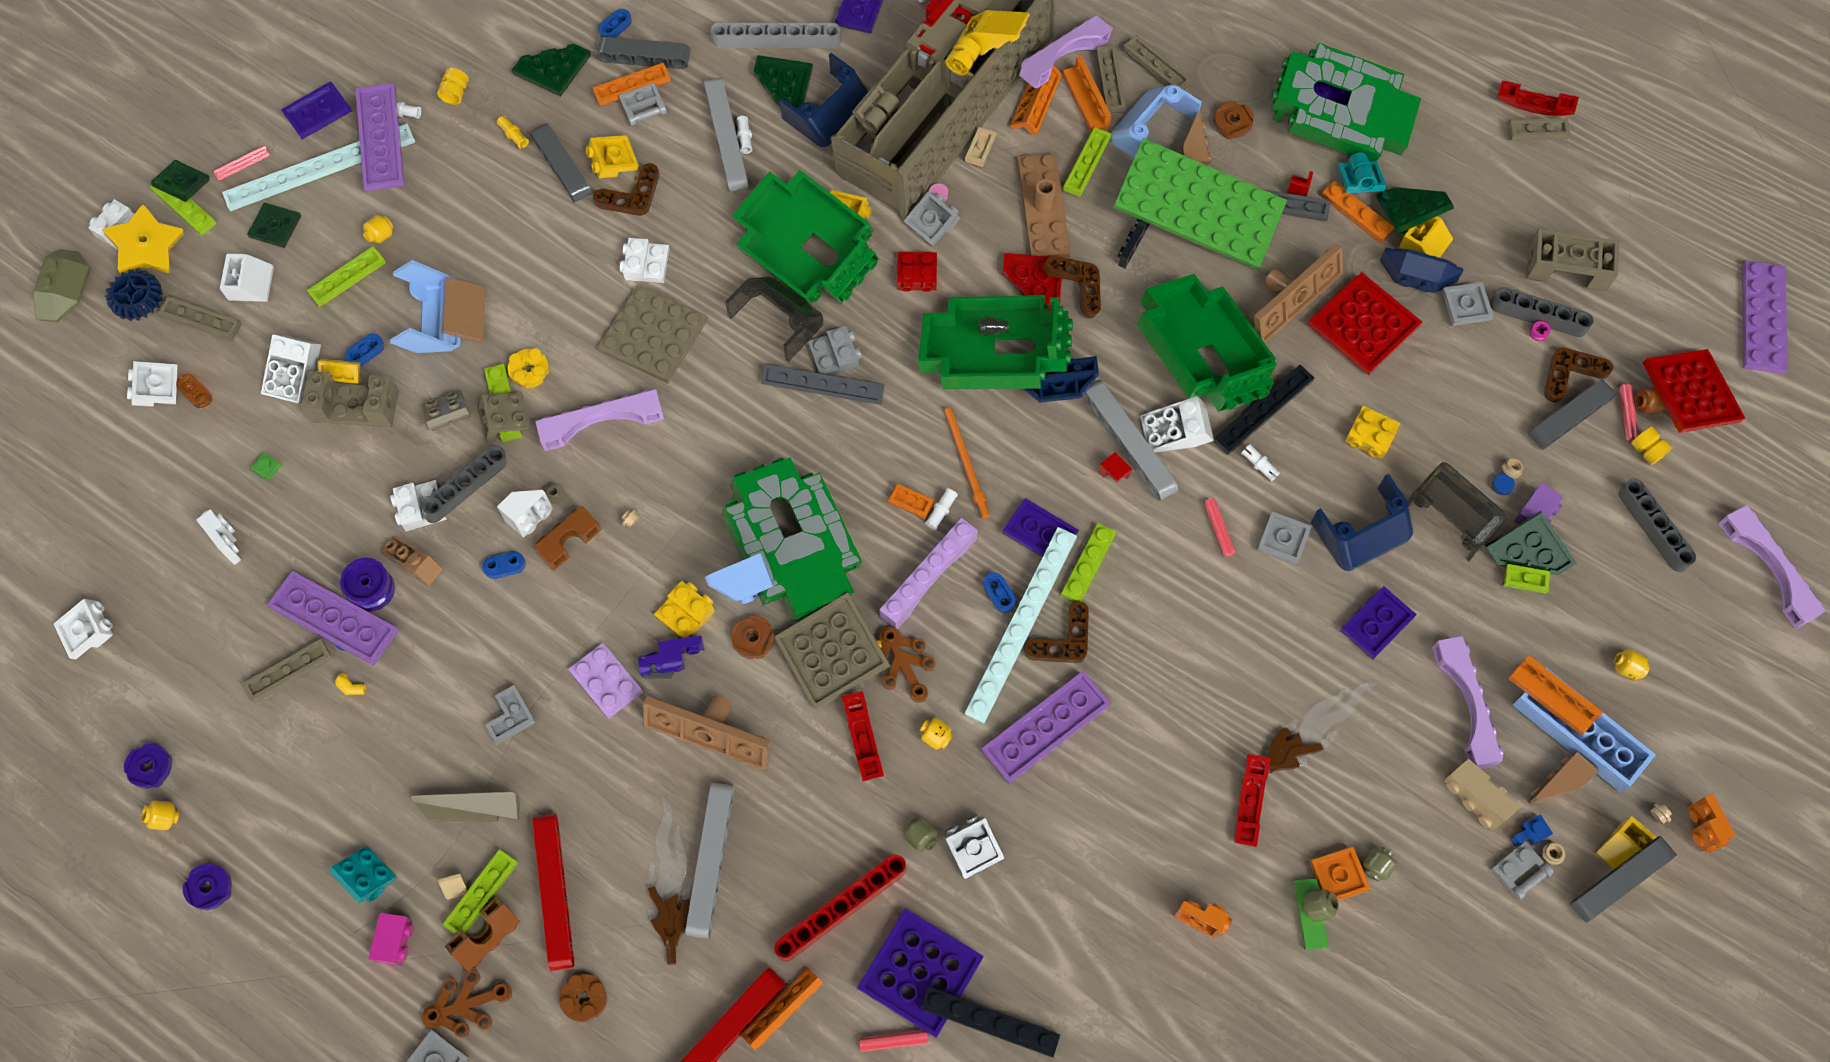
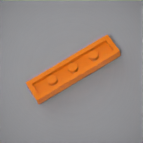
(610, 91)
(1357, 212)
(781, 1009)

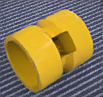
(963, 55)
(452, 86)
(1651, 445)

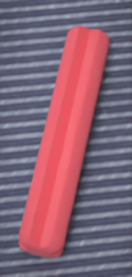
(241, 162)
(1629, 412)
(1219, 527)
(893, 1040)

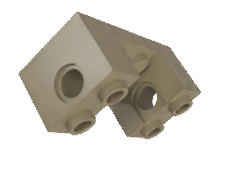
(1553, 251)
(329, 401)

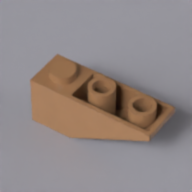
(1196, 143)
(412, 560)
(1569, 778)

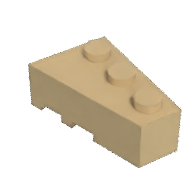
(1481, 795)

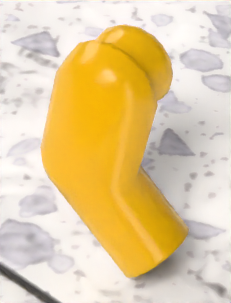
(345, 685)

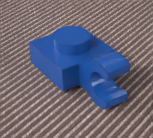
(1532, 830)

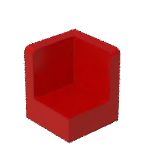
(1299, 185)
(1115, 468)

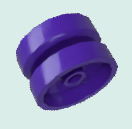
(367, 584)

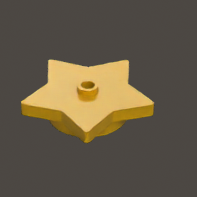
(143, 242)

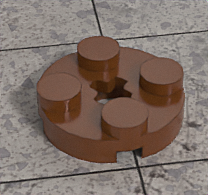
(1233, 129)
(748, 626)
(589, 1010)

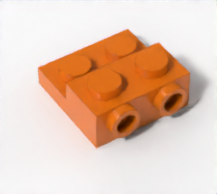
(1712, 824)
(1211, 920)

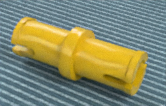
(512, 132)

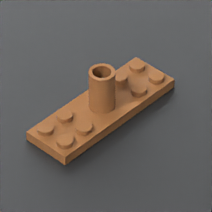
(1043, 205)
(1297, 293)
(707, 730)

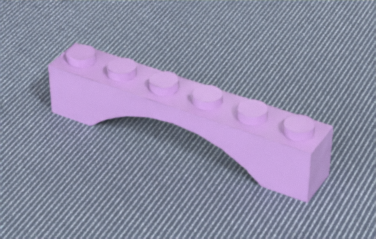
(1087, 36)
(559, 429)
(909, 594)
(1798, 601)
(1454, 660)

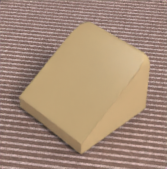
(453, 886)

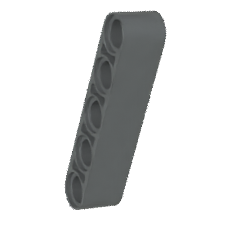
(643, 52)
(560, 162)
(1551, 312)
(1572, 414)
(459, 492)
(1657, 515)
(1623, 879)

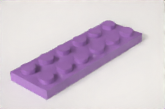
(379, 137)
(1764, 317)
(333, 618)
(1045, 727)

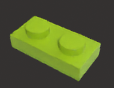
(1526, 578)

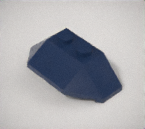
(1419, 269)
(1068, 384)

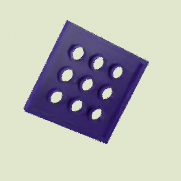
(936, 969)

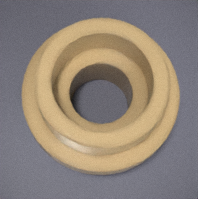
(1512, 468)
(630, 517)
(1661, 813)
(1559, 851)

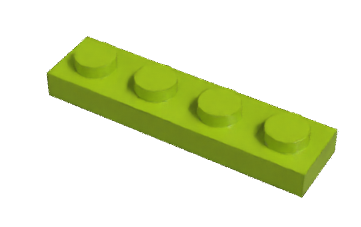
(1087, 162)
(188, 211)
(346, 276)
(498, 384)
(1088, 563)
(481, 893)

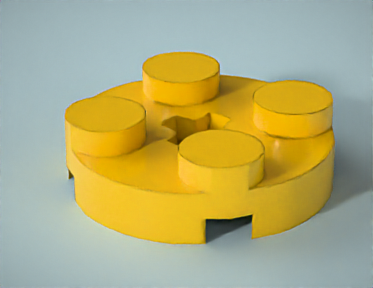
(520, 360)

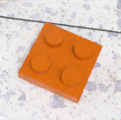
(1341, 874)

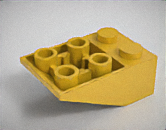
(994, 28)

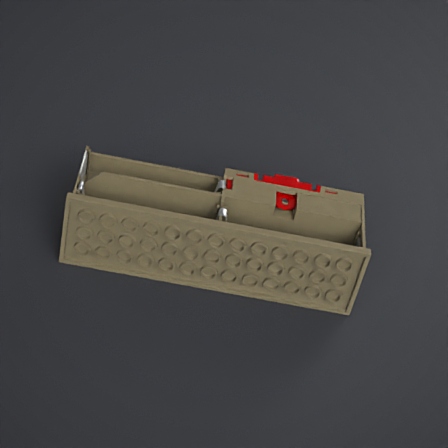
(968, 101)

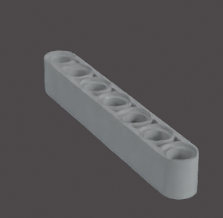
(775, 35)
(726, 134)
(1130, 441)
(710, 860)

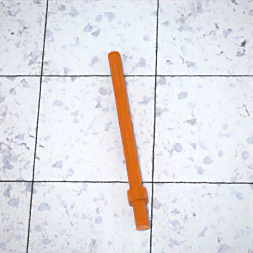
(978, 497)

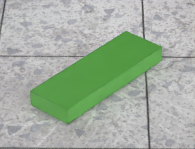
(1313, 932)

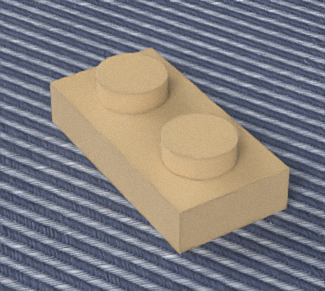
(980, 147)

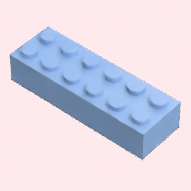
(1604, 744)

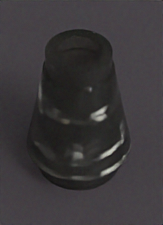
(992, 326)

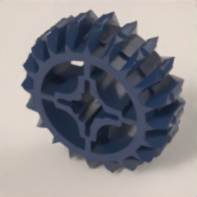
(141, 299)

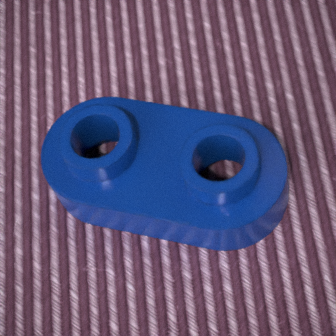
(614, 25)
(364, 349)
(503, 565)
(1000, 593)

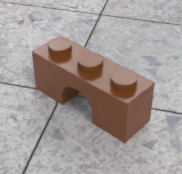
(578, 524)
(470, 949)

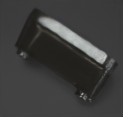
(803, 317)
(1461, 505)

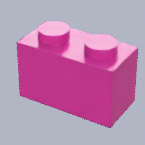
(391, 939)

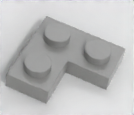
(515, 719)

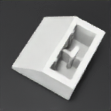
(246, 278)
(525, 510)

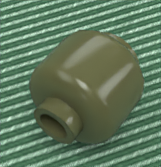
(921, 834)
(1379, 864)
(1320, 905)

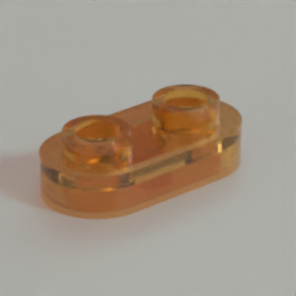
(195, 392)

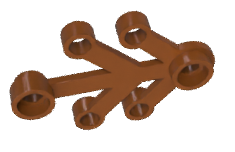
(903, 659)
(463, 1004)

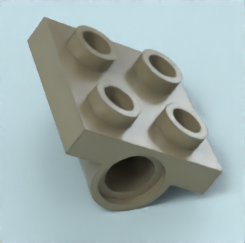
(876, 110)
(444, 409)

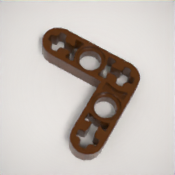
(632, 200)
(1080, 276)
(1571, 364)
(1073, 641)

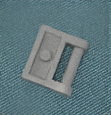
(639, 99)
(1517, 864)

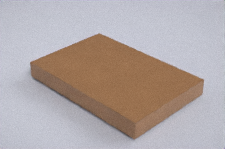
(463, 309)

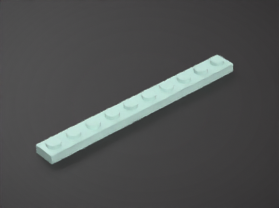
(301, 173)
(1020, 626)

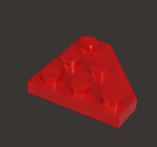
(1028, 276)

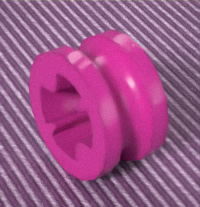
(1536, 335)

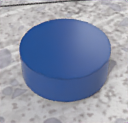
(1503, 484)

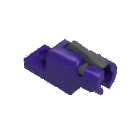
(670, 657)

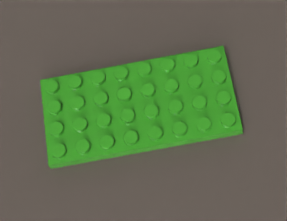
(1200, 204)

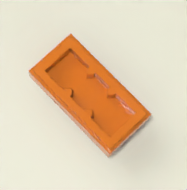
(911, 501)

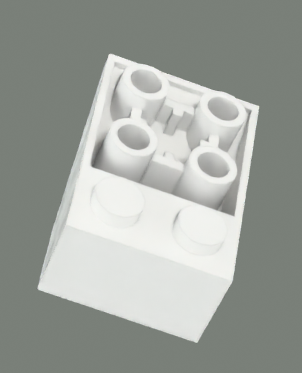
(289, 367)
(1177, 426)

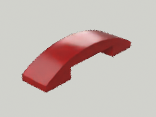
(1536, 102)
(862, 736)
(1251, 800)

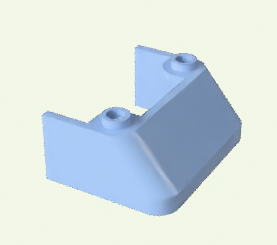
(1132, 127)
(426, 286)
(742, 580)

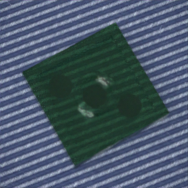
(180, 180)
(274, 225)

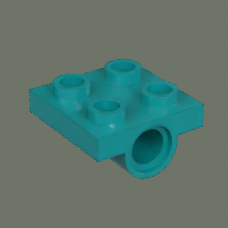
(1361, 175)
(363, 875)

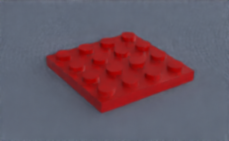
(1364, 323)
(1693, 390)

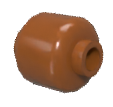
(1648, 401)

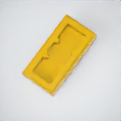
(341, 370)

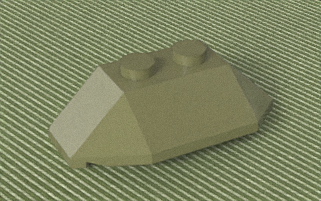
(60, 284)

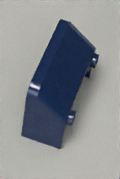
(829, 118)
(1357, 548)

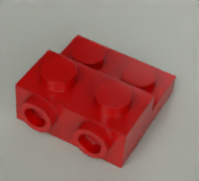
(917, 271)

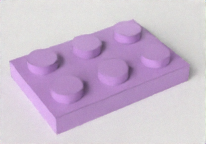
(605, 680)

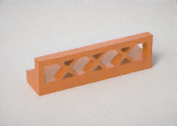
(1087, 95)
(1036, 109)
(1555, 695)

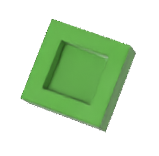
(265, 466)

